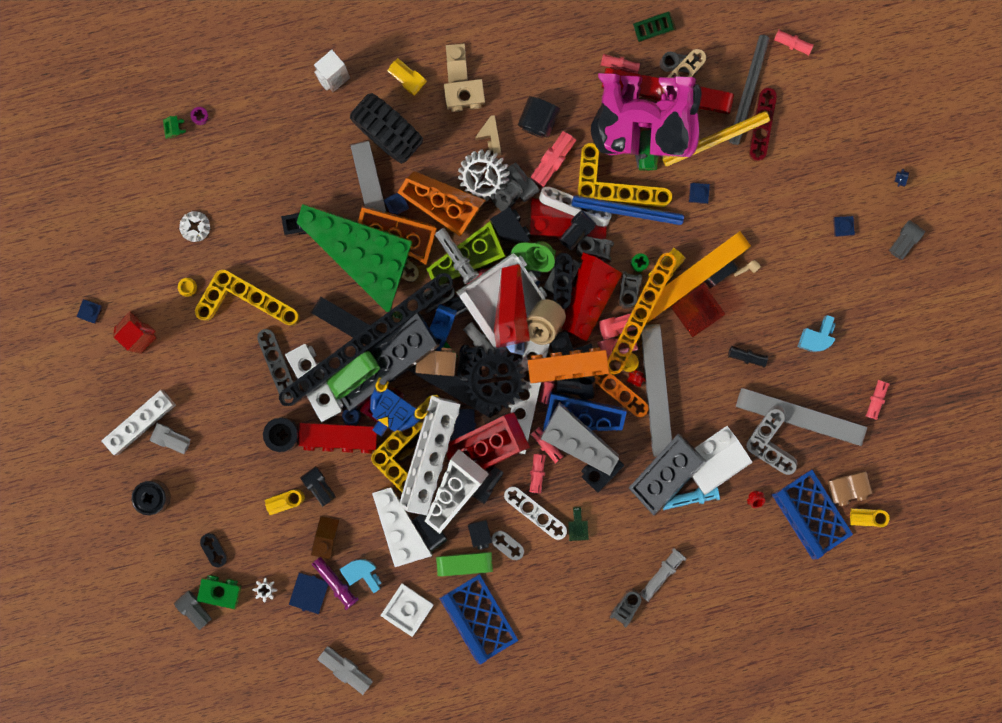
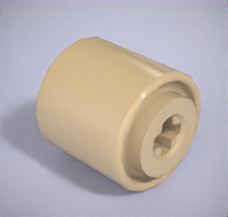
(545, 321)

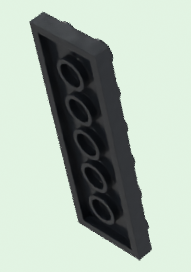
(395, 356)

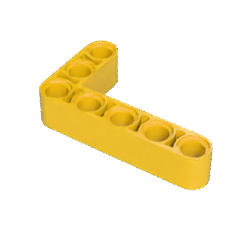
(616, 188)
(247, 296)
(390, 454)

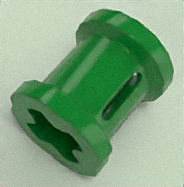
(644, 259)

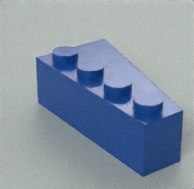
(592, 414)

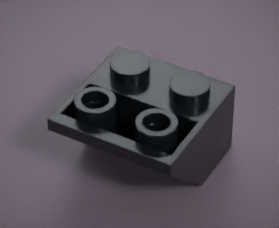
(508, 227)

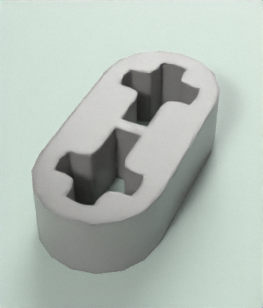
(504, 549)

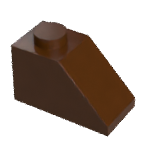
(325, 537)

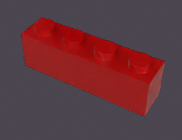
(337, 436)

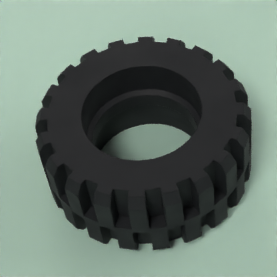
(386, 128)

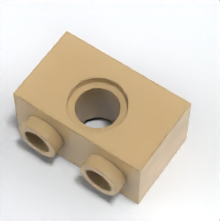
(473, 87)

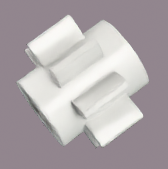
(261, 593)

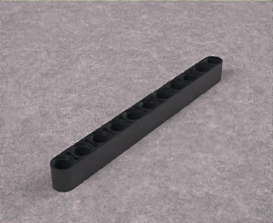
(353, 326)
(357, 343)

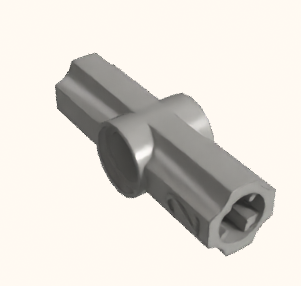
(345, 670)

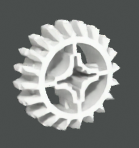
(477, 171)

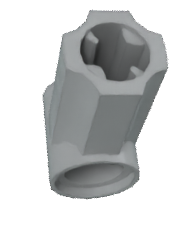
(167, 437)

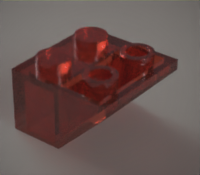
(697, 310)

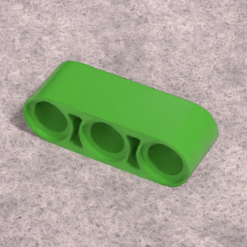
(353, 375)
(464, 564)

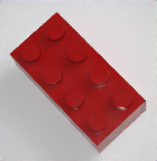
(491, 442)

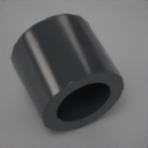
(538, 117)
(271, 437)
(159, 502)

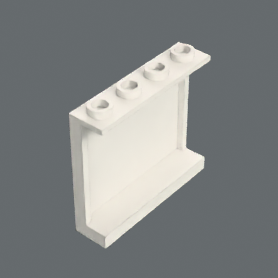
(482, 295)

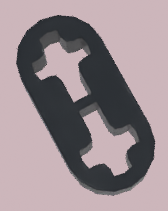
(721, 274)
(217, 547)

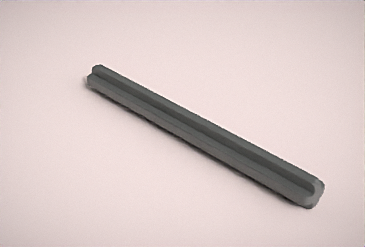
(750, 84)

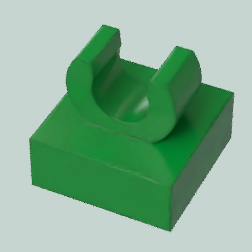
(171, 127)

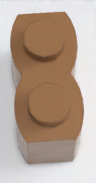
(438, 363)
(849, 487)

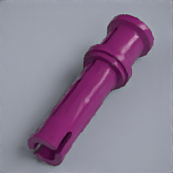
(340, 590)

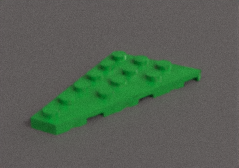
(363, 252)

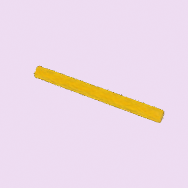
(723, 135)

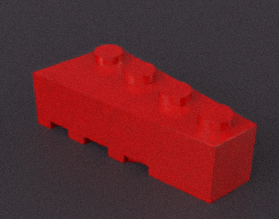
(589, 296)
(133, 333)

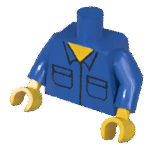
(392, 410)

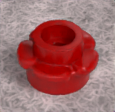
(636, 378)
(756, 499)

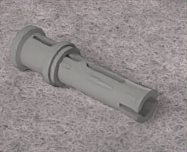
(461, 263)
(668, 568)

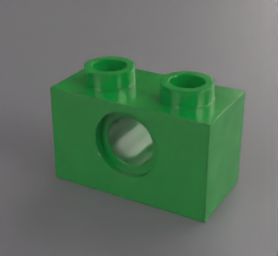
(208, 595)

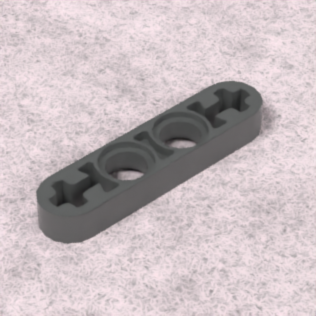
(274, 365)

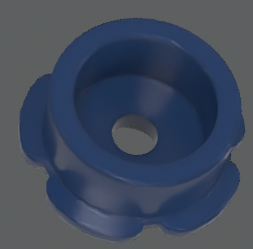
(901, 178)
(351, 421)

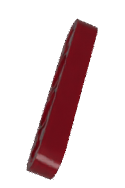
(767, 126)

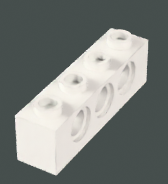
(331, 71)
(296, 359)
(138, 422)

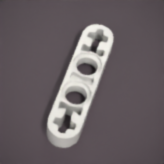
(550, 195)
(533, 515)

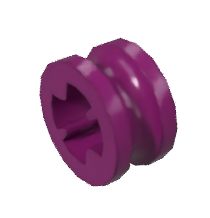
(194, 118)

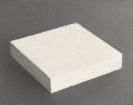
(407, 610)

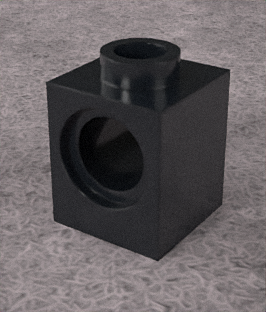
(480, 534)

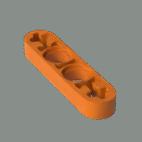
(615, 393)

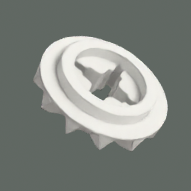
(203, 227)

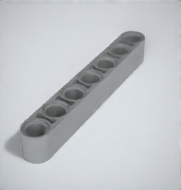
(656, 388)
(803, 417)

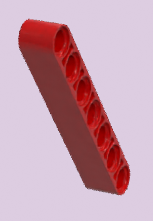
(650, 87)

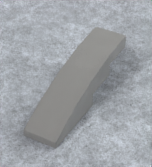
(367, 175)

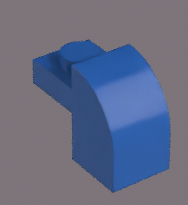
(442, 324)

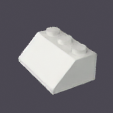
(723, 460)

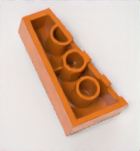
(441, 201)
(568, 366)

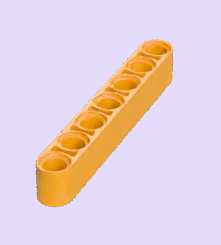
(697, 274)
(641, 303)

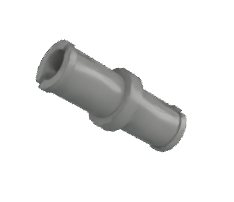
(478, 338)

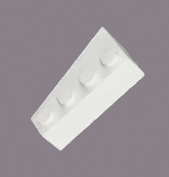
(400, 532)

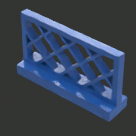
(797, 520)
(463, 626)

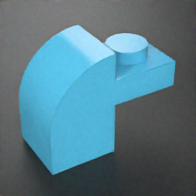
(818, 341)
(361, 569)

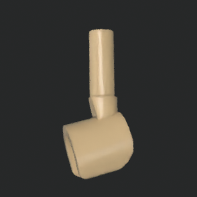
(753, 266)

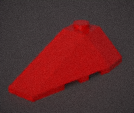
(552, 222)
(511, 315)

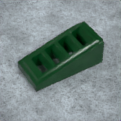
(671, 28)

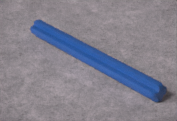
(627, 210)

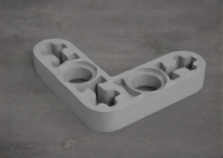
(764, 440)

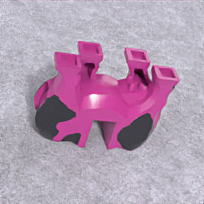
(623, 114)

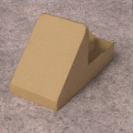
(456, 63)
(489, 130)

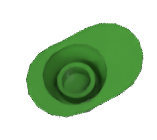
(537, 255)

